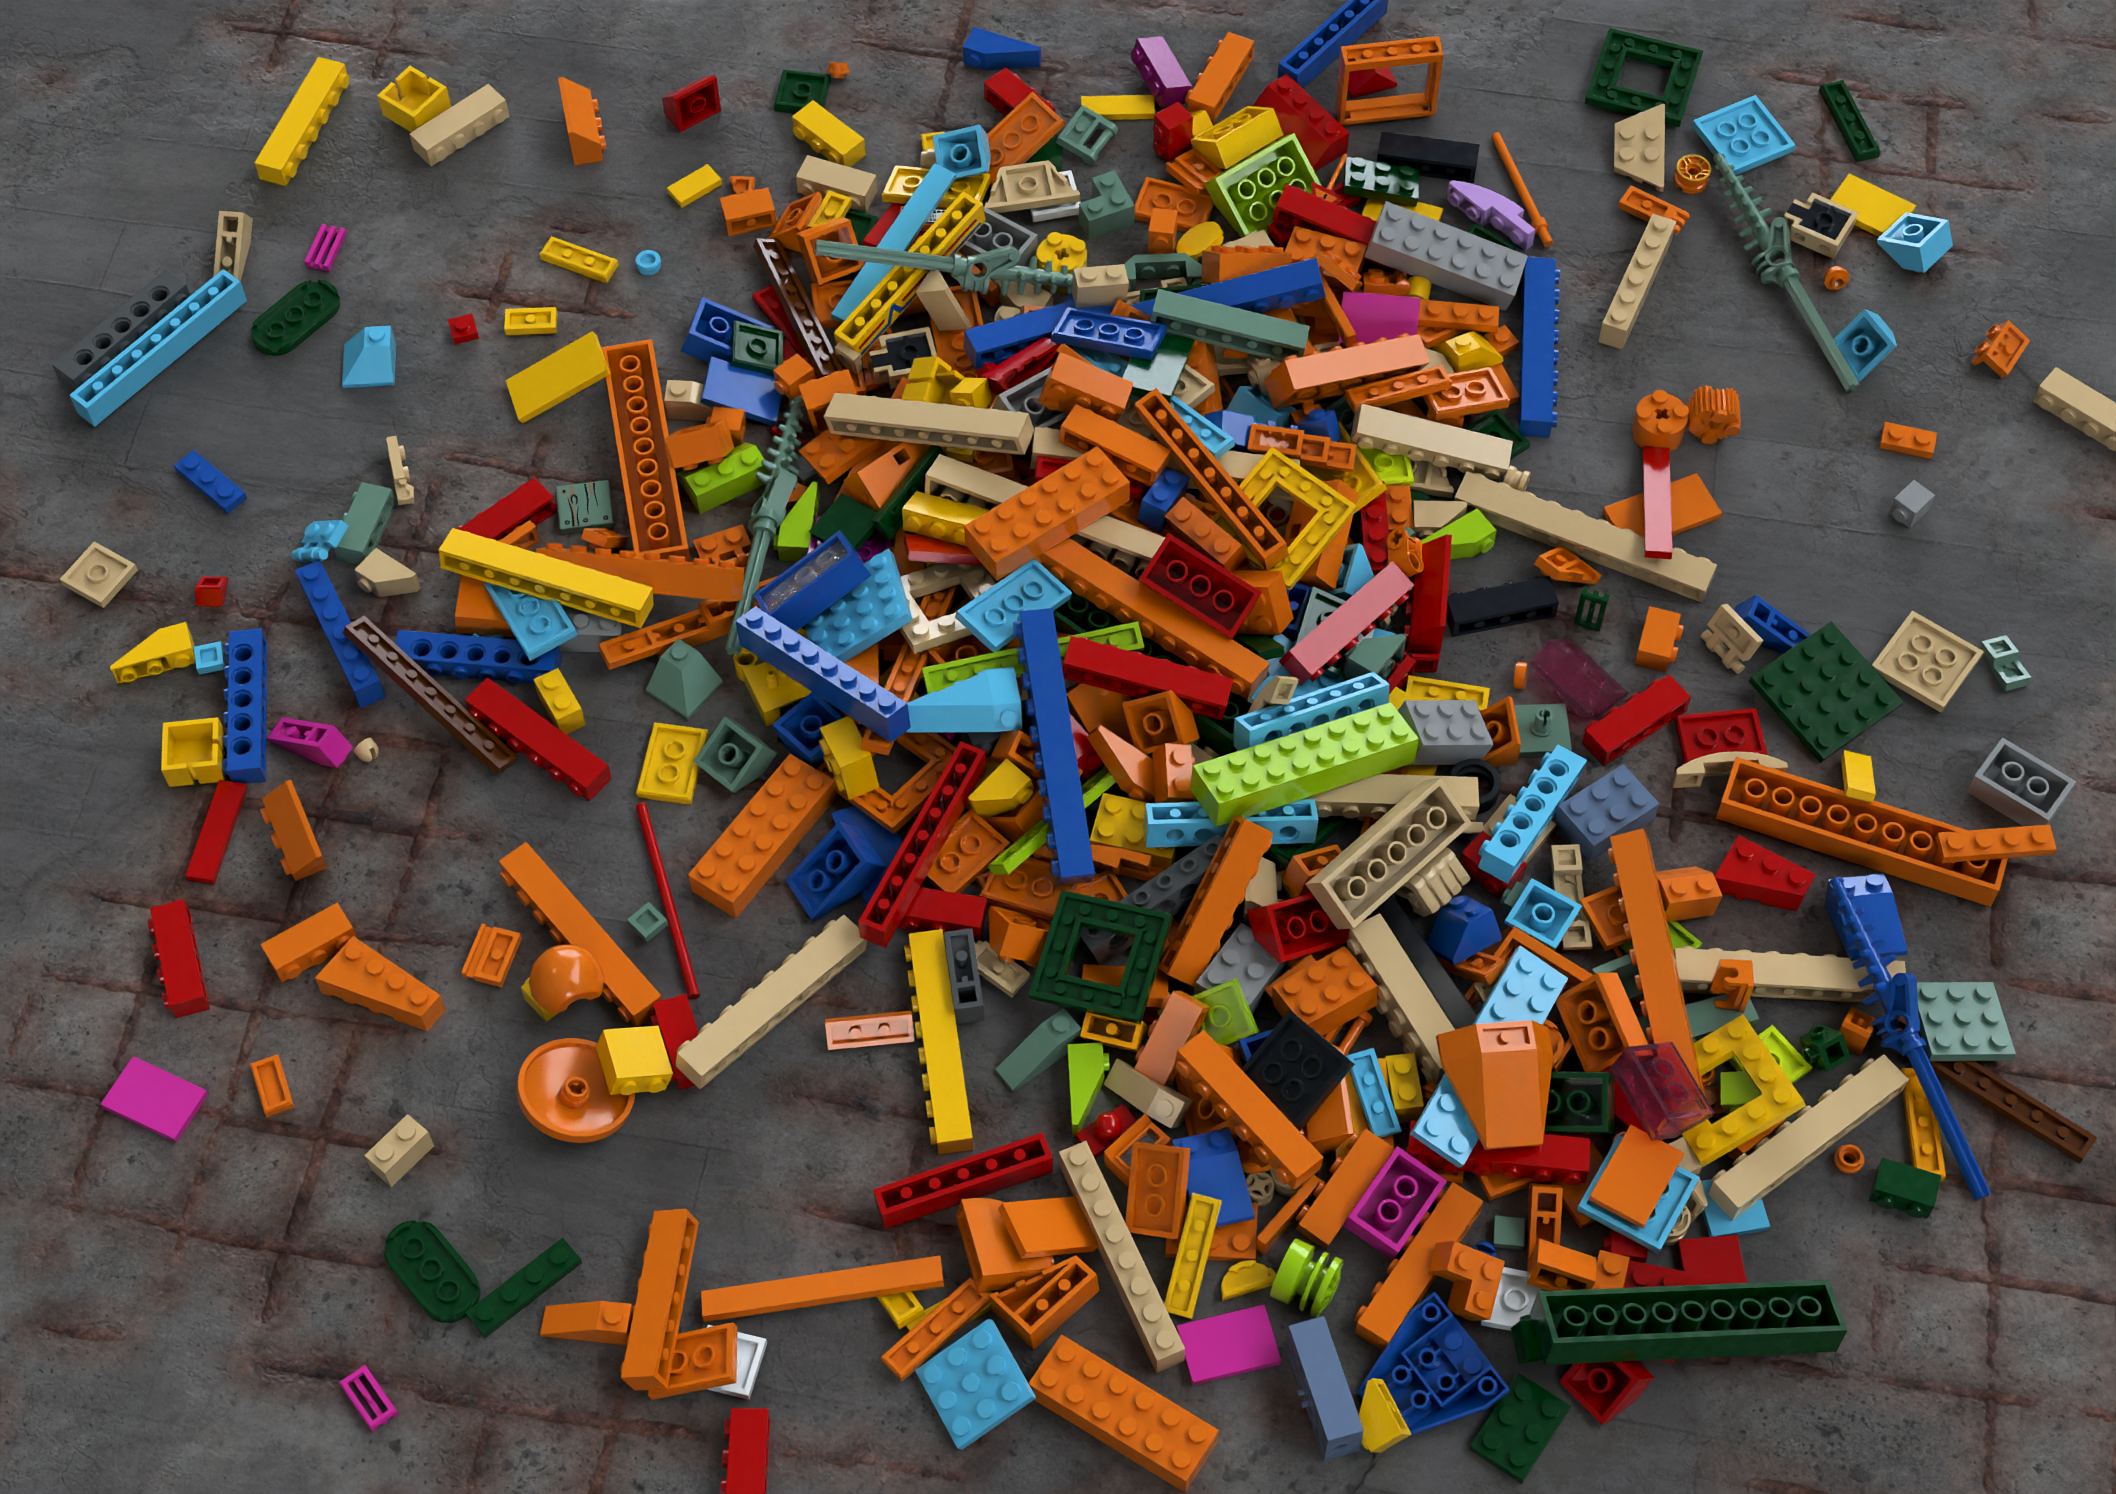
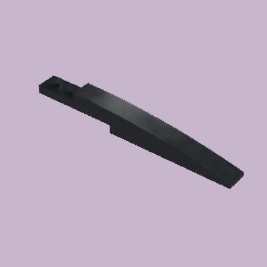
(1428, 965)

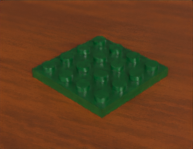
(1825, 691)

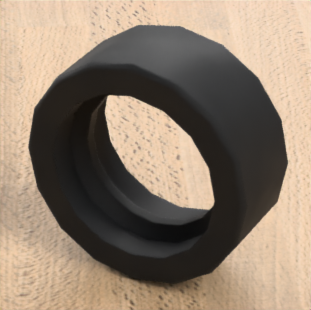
(1487, 772)

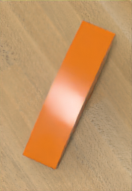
(1309, 449)
(1107, 858)

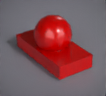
(1106, 1129)

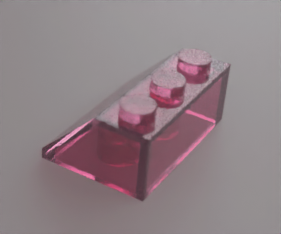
(1577, 678)
(1661, 1090)

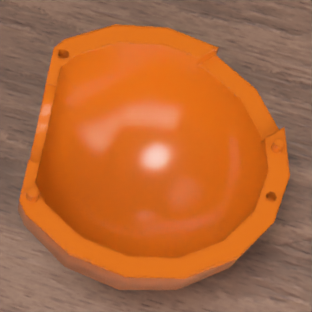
(565, 976)

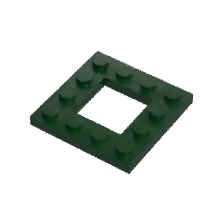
(1621, 44)
(1125, 1002)

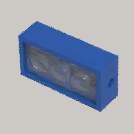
(813, 583)

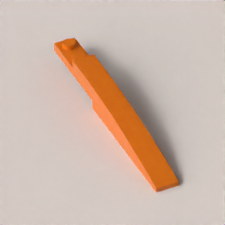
(694, 628)

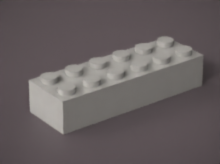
(1446, 256)

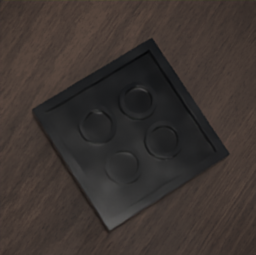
(1297, 1069)

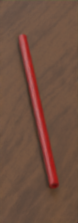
(667, 901)

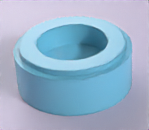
(648, 262)

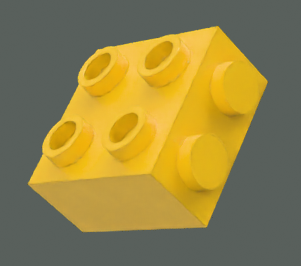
(634, 1060)

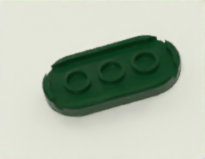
(295, 317)
(431, 1271)

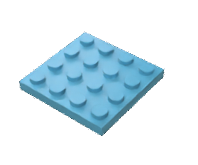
(864, 613)

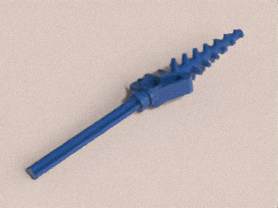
(1899, 999)

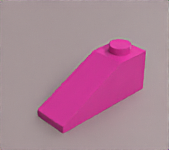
(312, 741)

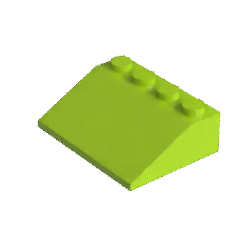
(1253, 187)

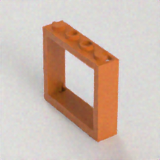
(1389, 55)
(1569, 969)

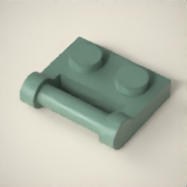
(1081, 129)

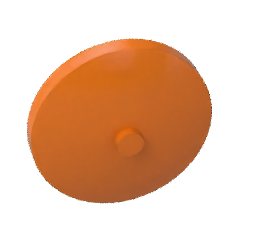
(567, 1093)

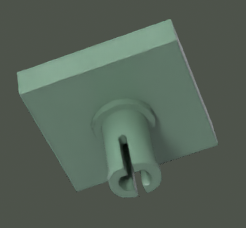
(1542, 728)

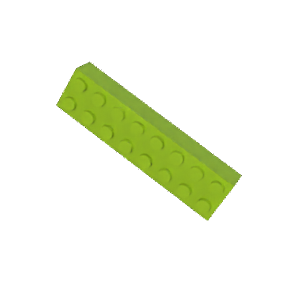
(1303, 764)

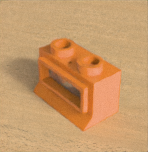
(1118, 1155)

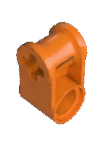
(1405, 552)

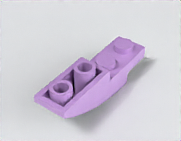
(1488, 206)

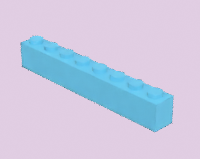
(158, 348)

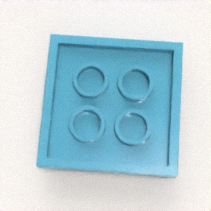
(1744, 134)
(1662, 1218)
(975, 1384)

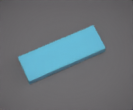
(1373, 1094)

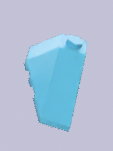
(974, 705)

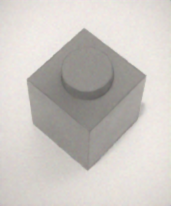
(1911, 504)

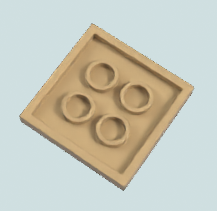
(1927, 661)

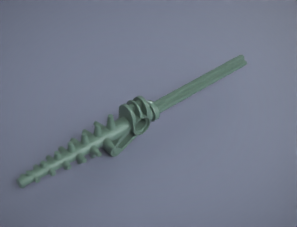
(1776, 245)
(997, 265)
(768, 512)

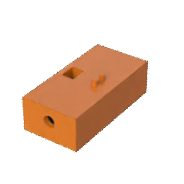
(881, 477)
(1325, 569)

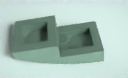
(2004, 663)

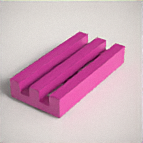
(324, 239)
(382, 1418)

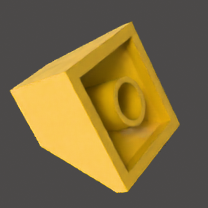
(1469, 352)
(1001, 791)

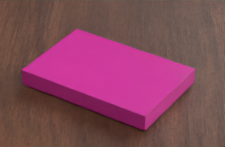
(1380, 315)
(154, 1099)
(1229, 1345)

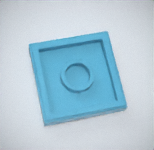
(1719, 1224)

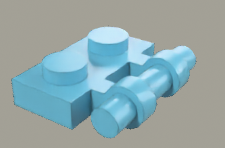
(319, 539)

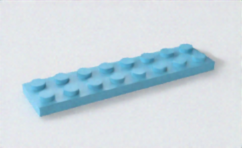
(1521, 994)

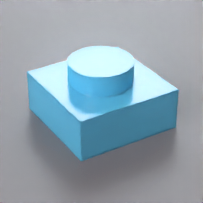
(209, 657)

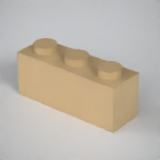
(823, 175)

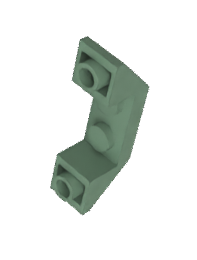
(1163, 266)

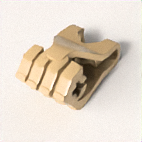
(1435, 883)

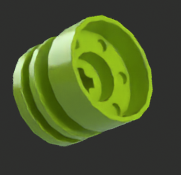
(1307, 1278)

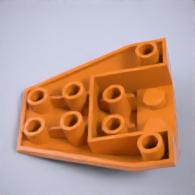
(1501, 1079)

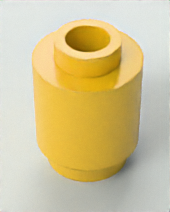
(1419, 287)

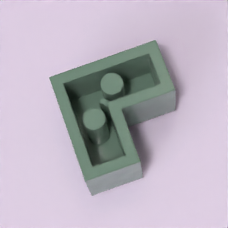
(1108, 209)

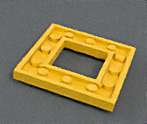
(1330, 508)
(1775, 1104)

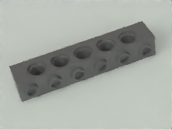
(121, 329)
(1166, 892)

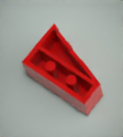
(1022, 365)
(1763, 876)

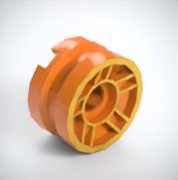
(1692, 174)

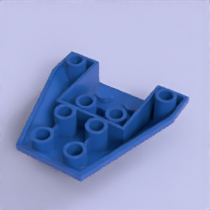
(1436, 1369)

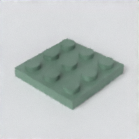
(1963, 1022)

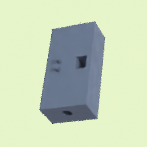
(1324, 1388)

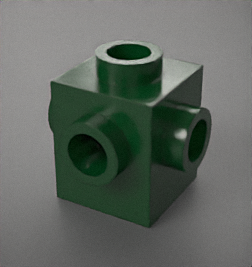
(1824, 1048)

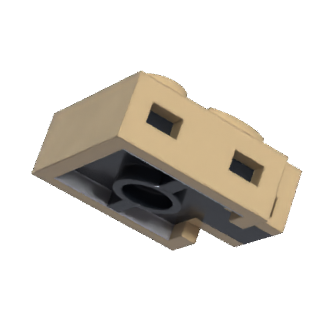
(1820, 224)
(898, 353)

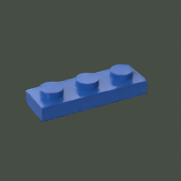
(210, 481)

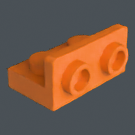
(2001, 348)

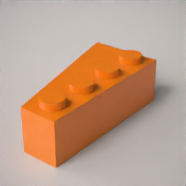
(372, 981)

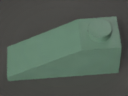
(1040, 1050)

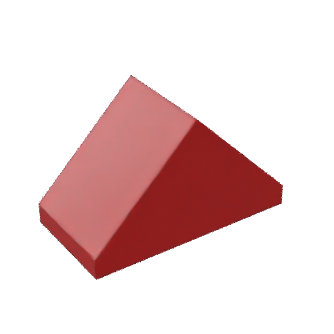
(1370, 81)

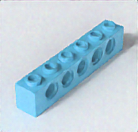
(1310, 710)
(1531, 814)
(1189, 824)

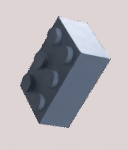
(1606, 809)

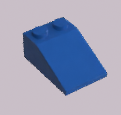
(711, 331)
(835, 870)
(1878, 902)
(1218, 1173)

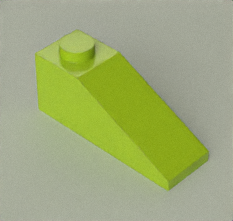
(794, 530)
(1469, 535)
(1086, 1078)

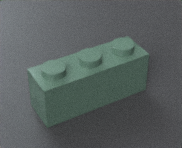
(366, 520)

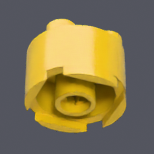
(1061, 250)

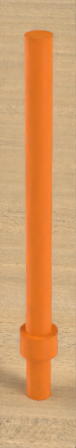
(1538, 222)

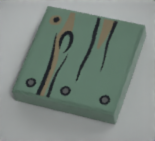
(584, 506)

